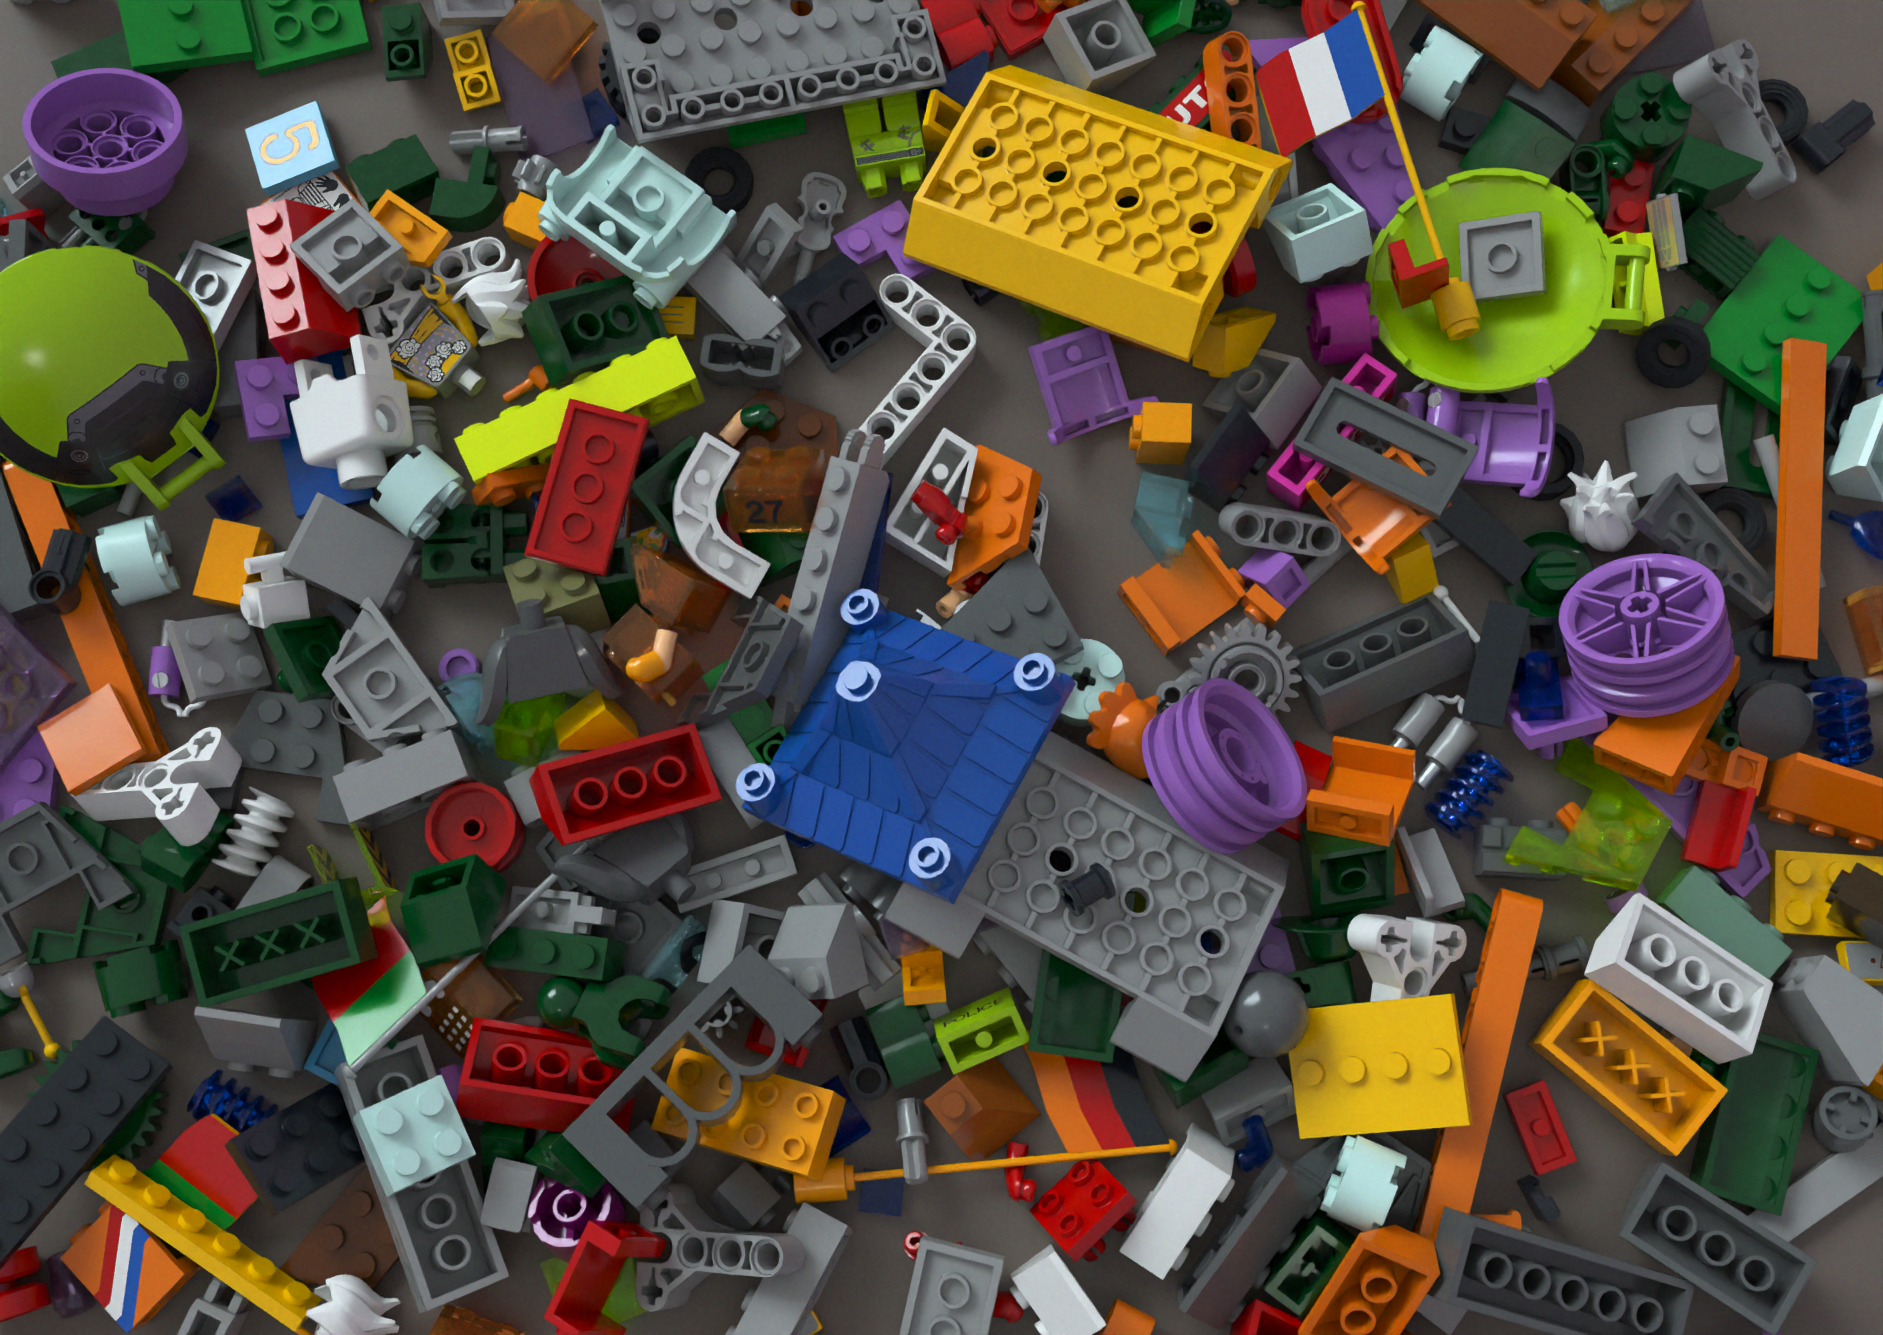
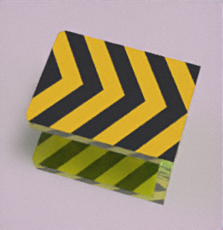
(373, 857)

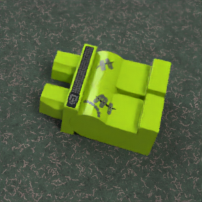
(886, 153)

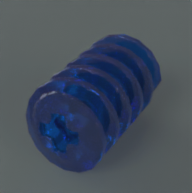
(1845, 720)
(1467, 792)
(230, 1107)

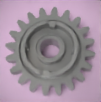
(1250, 652)

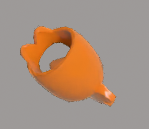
(1120, 728)

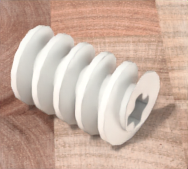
(254, 834)

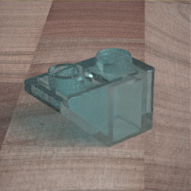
(1158, 515)

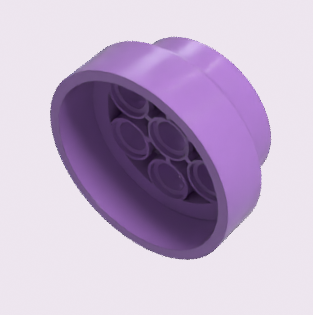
(106, 139)

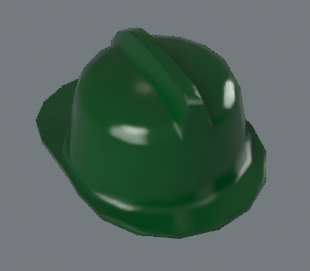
(1321, 938)

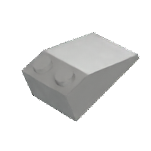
(257, 1039)

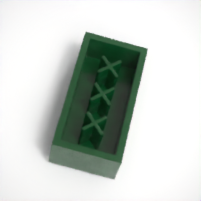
(278, 941)

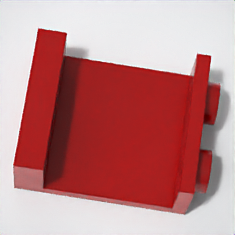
(592, 1274)

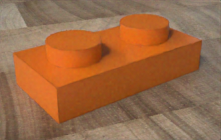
(511, 484)

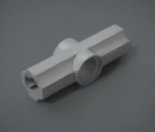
(876, 957)

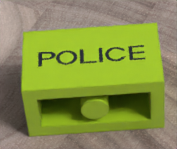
(981, 1030)

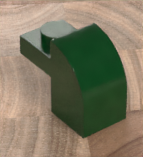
(470, 204)

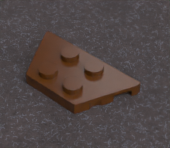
(795, 426)
(347, 1240)

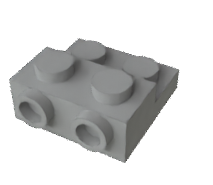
(351, 255)

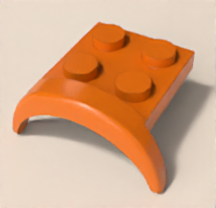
(1370, 519)

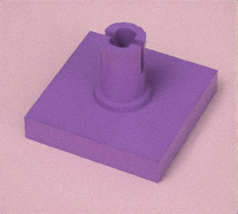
(1579, 720)

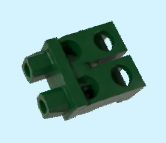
(472, 545)

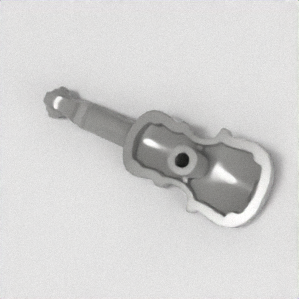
(820, 200)

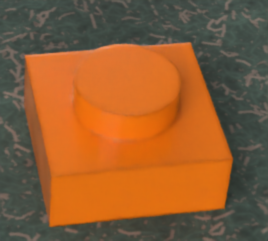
(1261, 607)

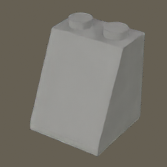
(352, 556)
(1835, 1016)

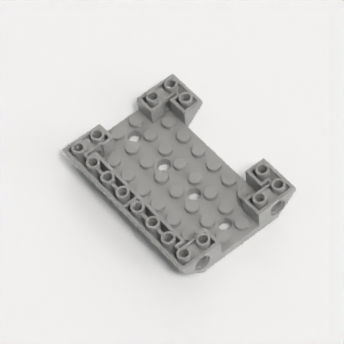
(765, 64)
(1155, 956)

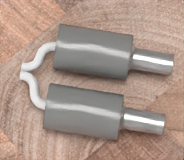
(1448, 746)

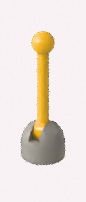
(18, 983)

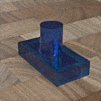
(1539, 688)

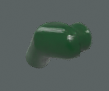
(1721, 733)
(1474, 908)

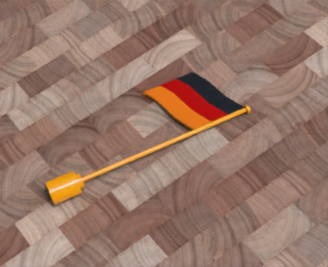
(1090, 1102)

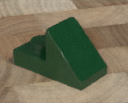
(565, 1164)

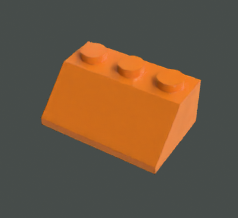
(1824, 798)
(1375, 1285)

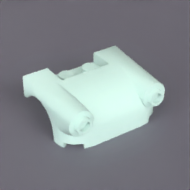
(636, 217)

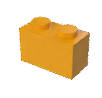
(1161, 433)
(223, 562)

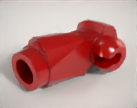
(940, 511)

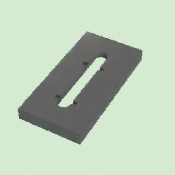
(1350, 406)

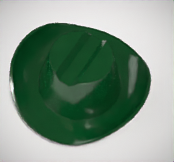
(1551, 574)

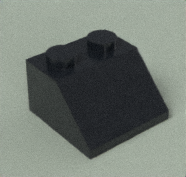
(1227, 459)

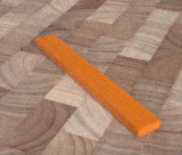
(1799, 500)

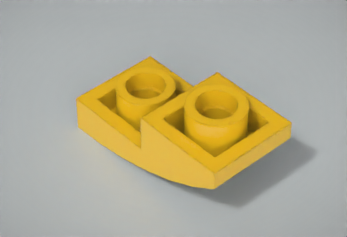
(473, 70)

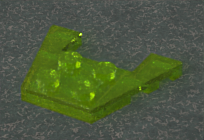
(1612, 836)

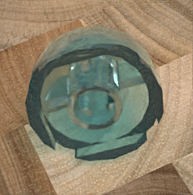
(464, 698)

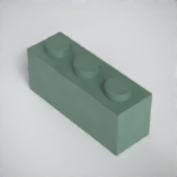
(1724, 919)

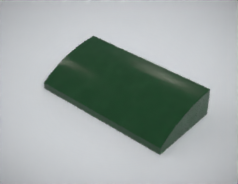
(1074, 1010)
(1755, 1128)

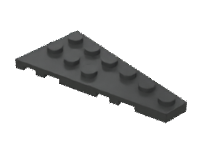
(1018, 614)

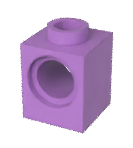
(1275, 574)

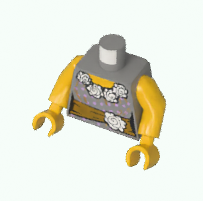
(438, 350)

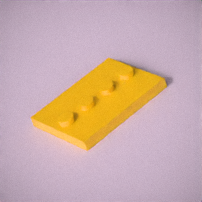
(1380, 1068)

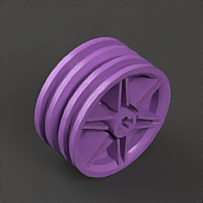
(1647, 635)
(1224, 766)

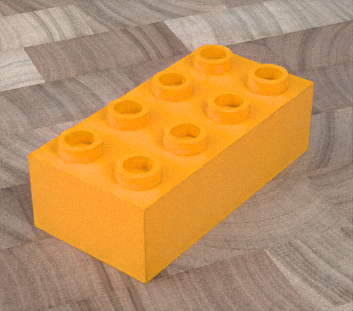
(1628, 1067)
(777, 1125)

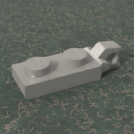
(560, 911)

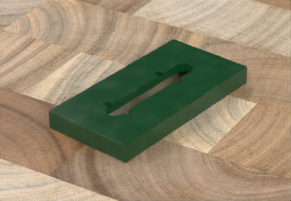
(1736, 431)

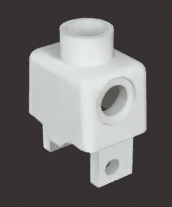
(354, 419)

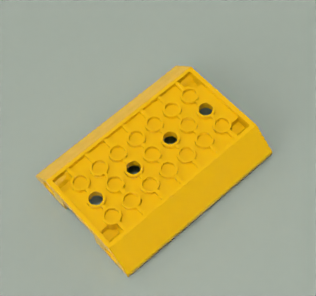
(1068, 240)

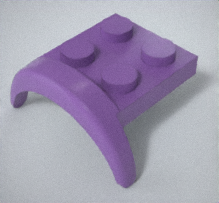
(1081, 383)
(1512, 441)

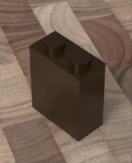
(1858, 903)

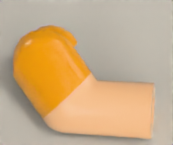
(656, 661)

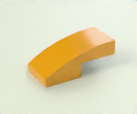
(923, 977)

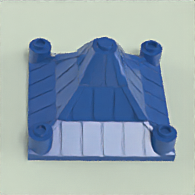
(908, 748)

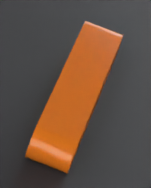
(1240, 76)

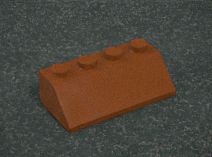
(1520, 35)
(1615, 45)

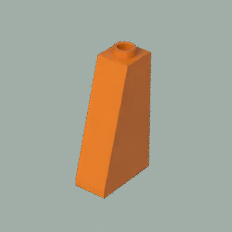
(1663, 746)

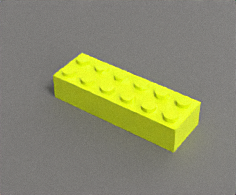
(647, 385)

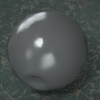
(1267, 1015)

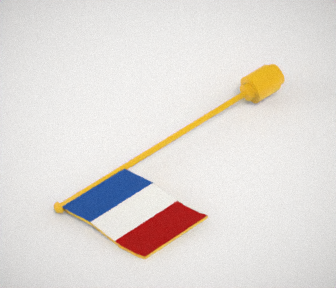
(1331, 84)

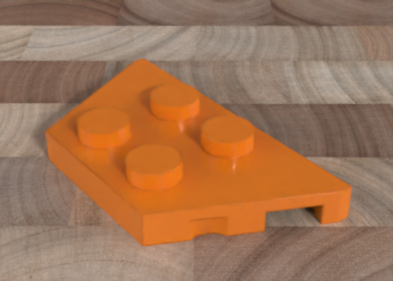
(998, 513)

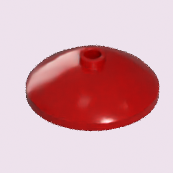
(564, 266)

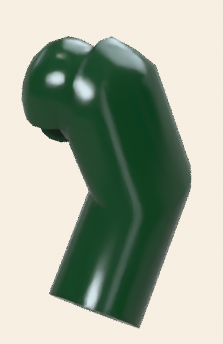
(1618, 156)

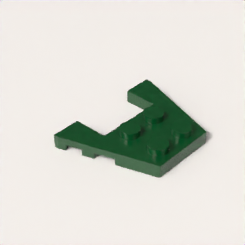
(119, 928)

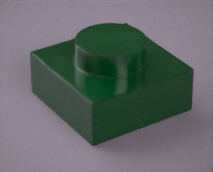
(1694, 313)

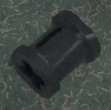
(1087, 889)

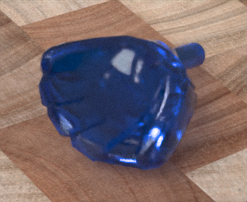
(1866, 530)

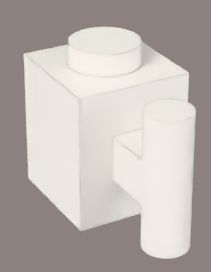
(274, 597)

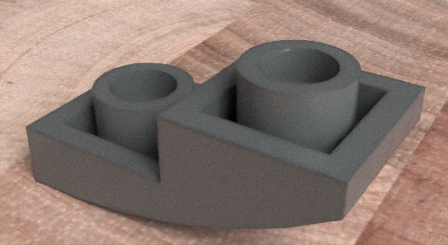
(1553, 106)

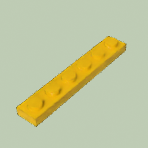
(203, 1241)

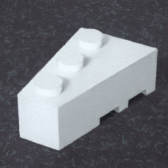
(908, 529)
(1180, 1203)

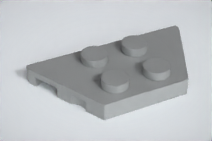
(384, 682)

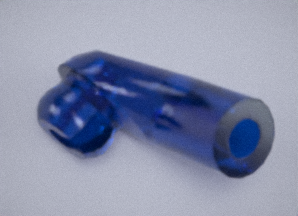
(1258, 1148)

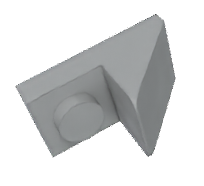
(770, 245)
(509, 1196)

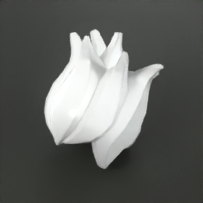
(497, 303)
(1602, 509)
(351, 1309)

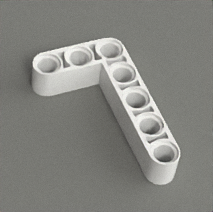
(936, 355)

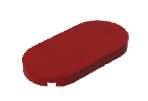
(1323, 14)

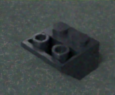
(837, 311)

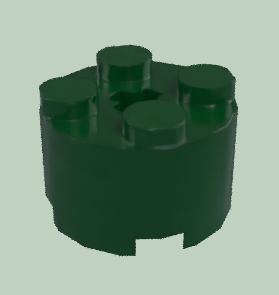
(1646, 117)
(142, 976)

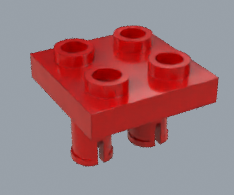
(1084, 1209)

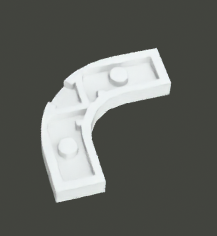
(697, 521)

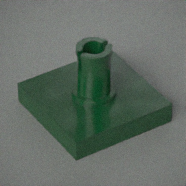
(303, 653)

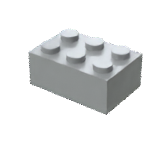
(405, 778)

